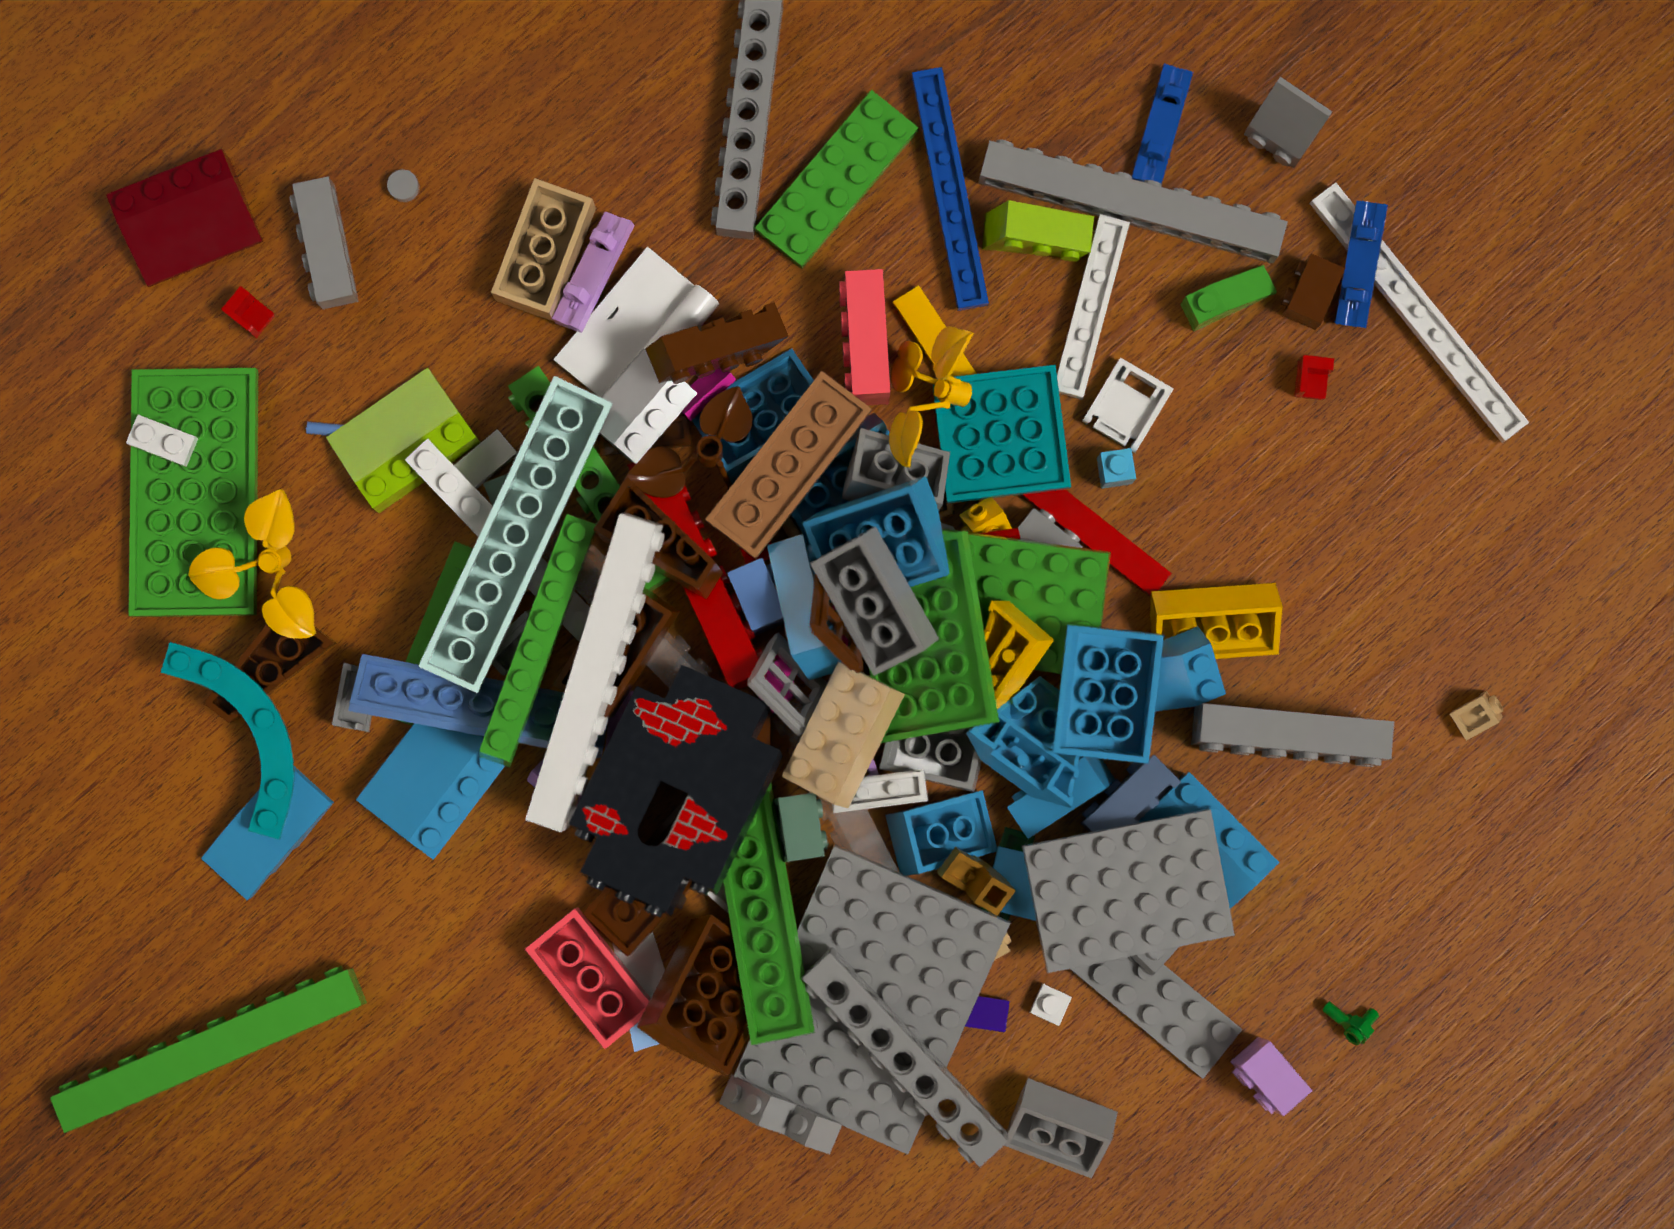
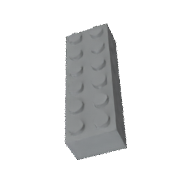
(1293, 733)

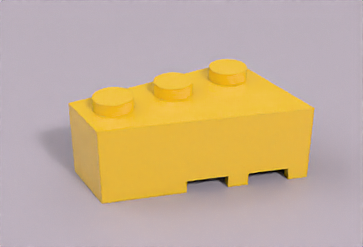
(1013, 648)

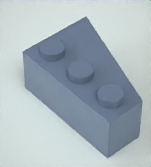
(1132, 797)

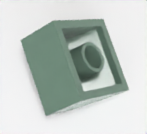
(800, 827)

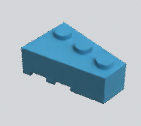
(1037, 814)

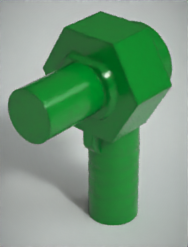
(1356, 1028)

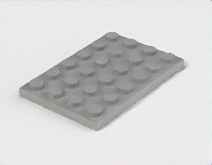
(1128, 890)

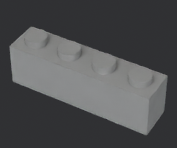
(324, 243)

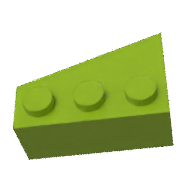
(1038, 231)

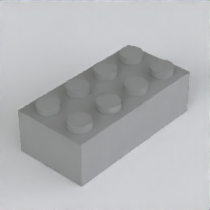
(874, 601)

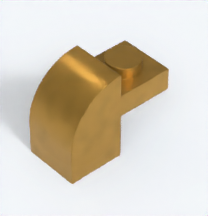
(978, 880)

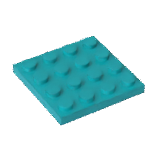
(1005, 437)

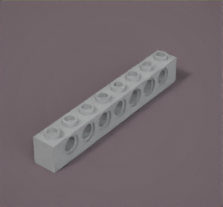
(742, 221)
(974, 1147)

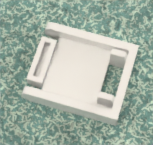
(1125, 411)

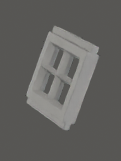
(792, 718)

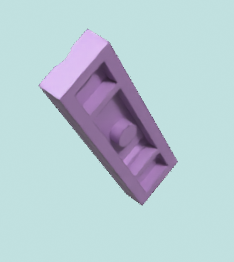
(592, 272)

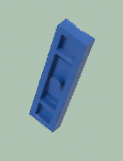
(1162, 124)
(1361, 264)

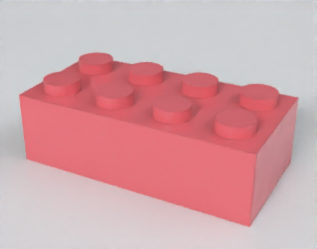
(867, 336)
(590, 977)

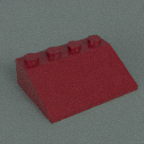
(185, 217)

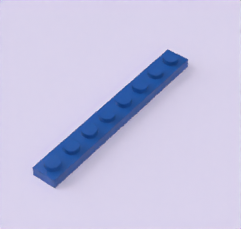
(950, 189)

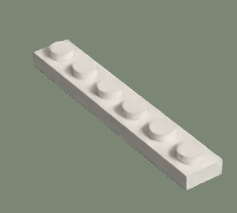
(1091, 306)

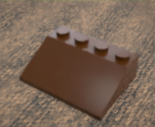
(700, 998)

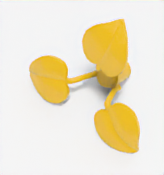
(945, 354)
(215, 573)

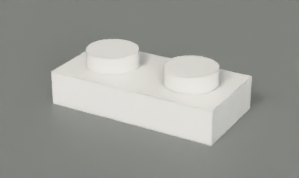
(162, 440)

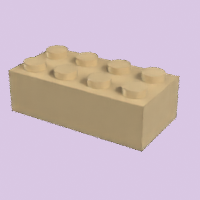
(543, 249)
(843, 735)

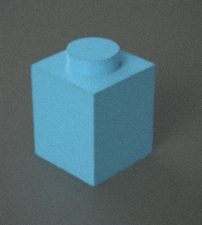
(1116, 468)

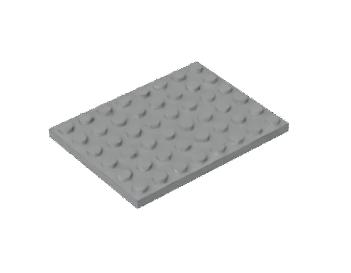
(918, 955)

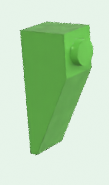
(1227, 297)

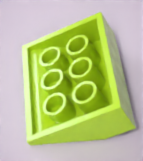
(386, 433)

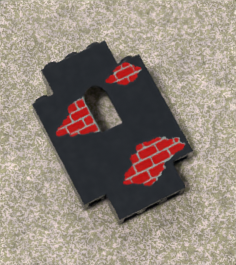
(700, 744)

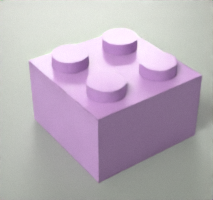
(1271, 1076)

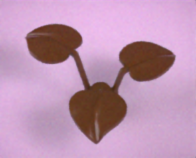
(723, 417)

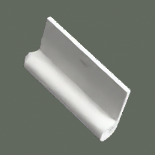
(650, 304)

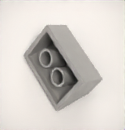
(641, 408)
(876, 469)
(1060, 1128)

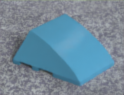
(1023, 745)

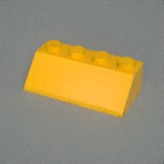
(1233, 618)

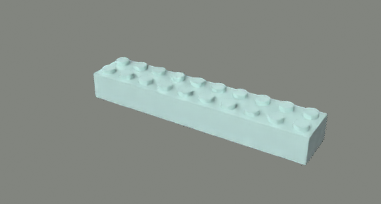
(515, 534)

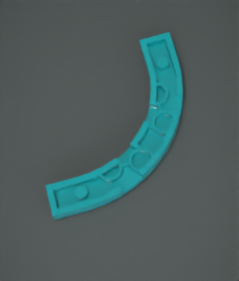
(262, 718)

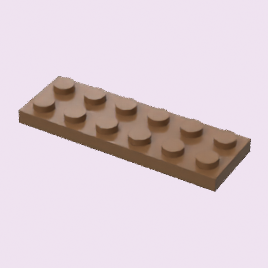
(788, 465)

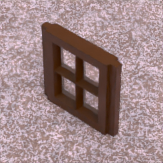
(820, 612)

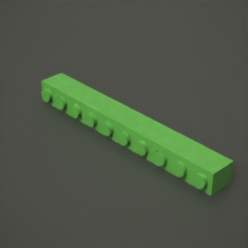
(207, 1050)

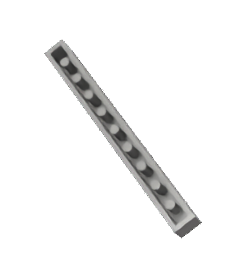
(1138, 202)

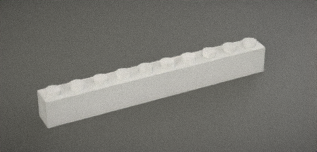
(595, 671)

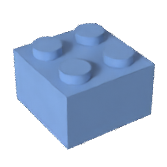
(757, 595)

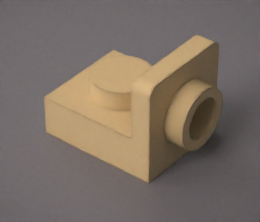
(1477, 715)

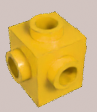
(985, 517)

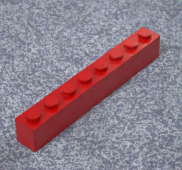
(719, 612)

